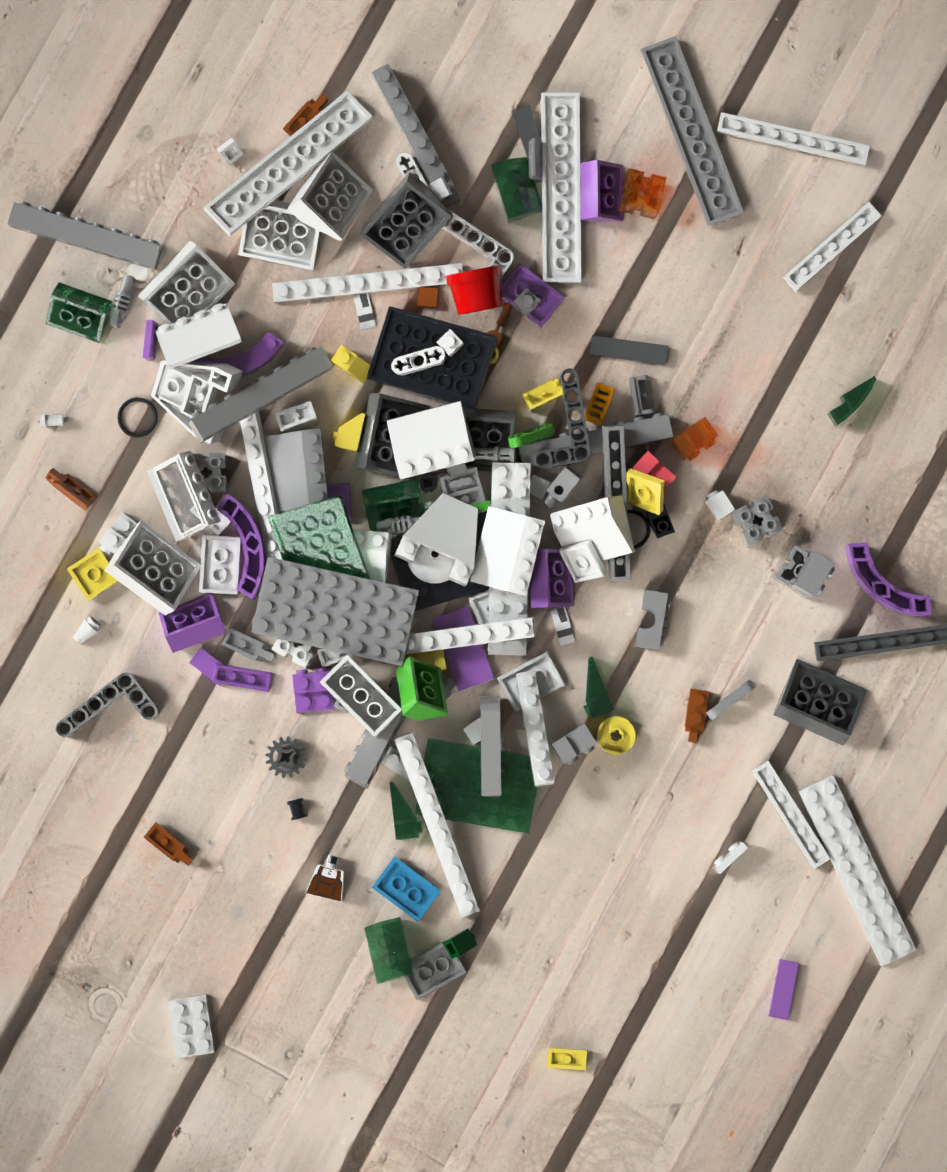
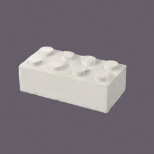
(361, 696)

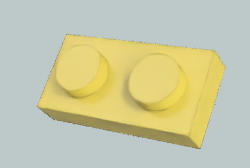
(567, 1058)

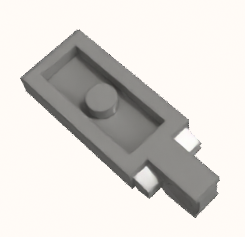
(247, 646)

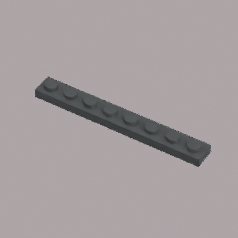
(881, 642)

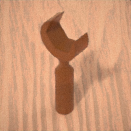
(500, 322)

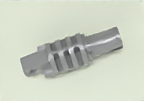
(121, 301)
(396, 524)

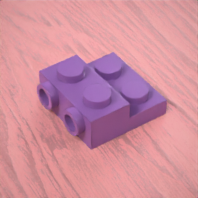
(310, 693)

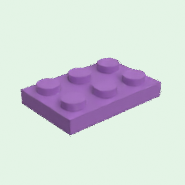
(523, 278)

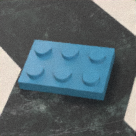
(406, 889)

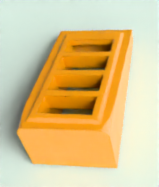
(607, 389)

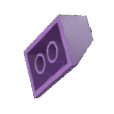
(601, 191)
(551, 581)
(192, 623)

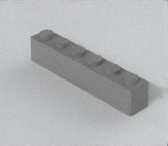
(372, 750)

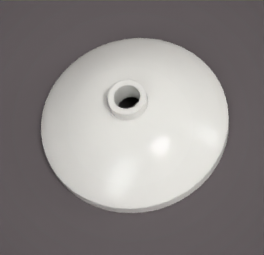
(429, 568)

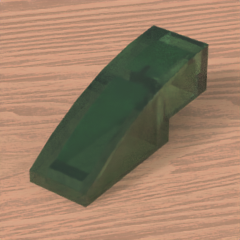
(851, 401)

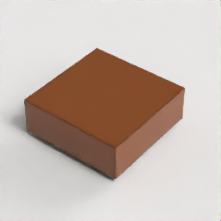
(427, 297)

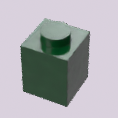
(460, 943)

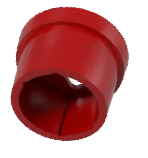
(476, 289)

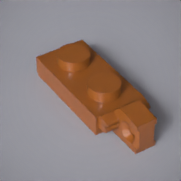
(305, 114)
(71, 489)
(696, 713)
(168, 844)

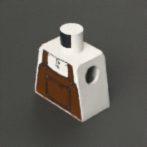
(327, 880)

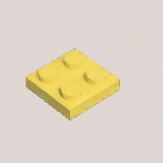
(645, 491)
(90, 574)

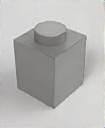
(526, 302)

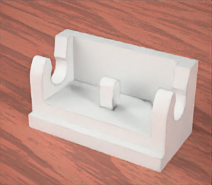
(297, 418)

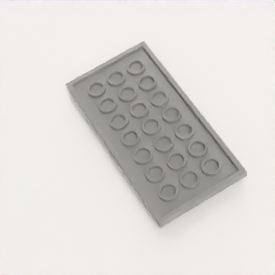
(335, 611)

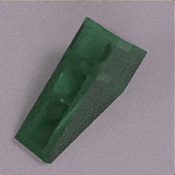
(596, 696)
(405, 820)

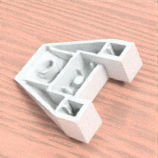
(193, 389)
(447, 529)

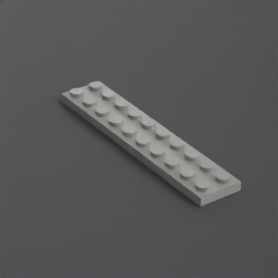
(691, 131)

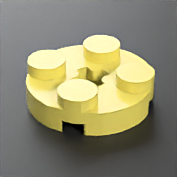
(625, 729)

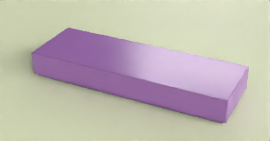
(241, 677)
(783, 989)

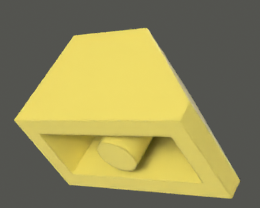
(351, 364)
(349, 434)

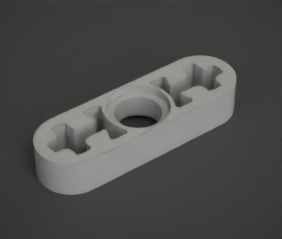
(731, 699)

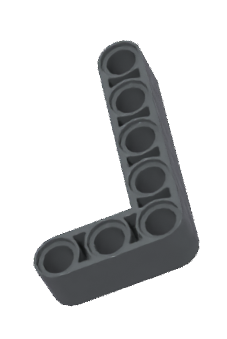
(572, 426)

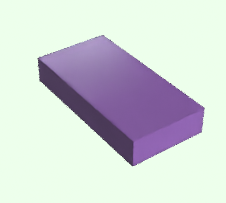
(150, 340)
(204, 663)

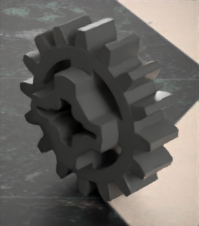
(291, 764)

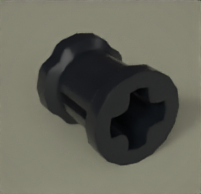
(426, 477)
(297, 809)

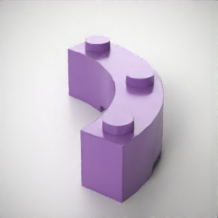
(254, 358)
(252, 544)
(879, 588)

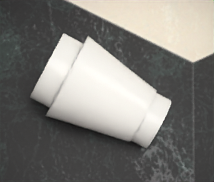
(87, 629)

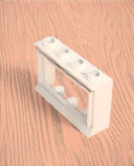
(183, 496)

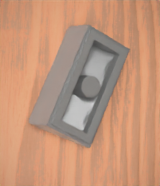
(535, 159)

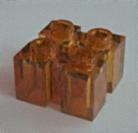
(652, 189)
(695, 438)

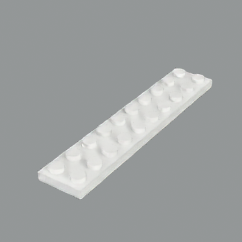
(288, 163)
(561, 187)
(511, 494)
(857, 870)

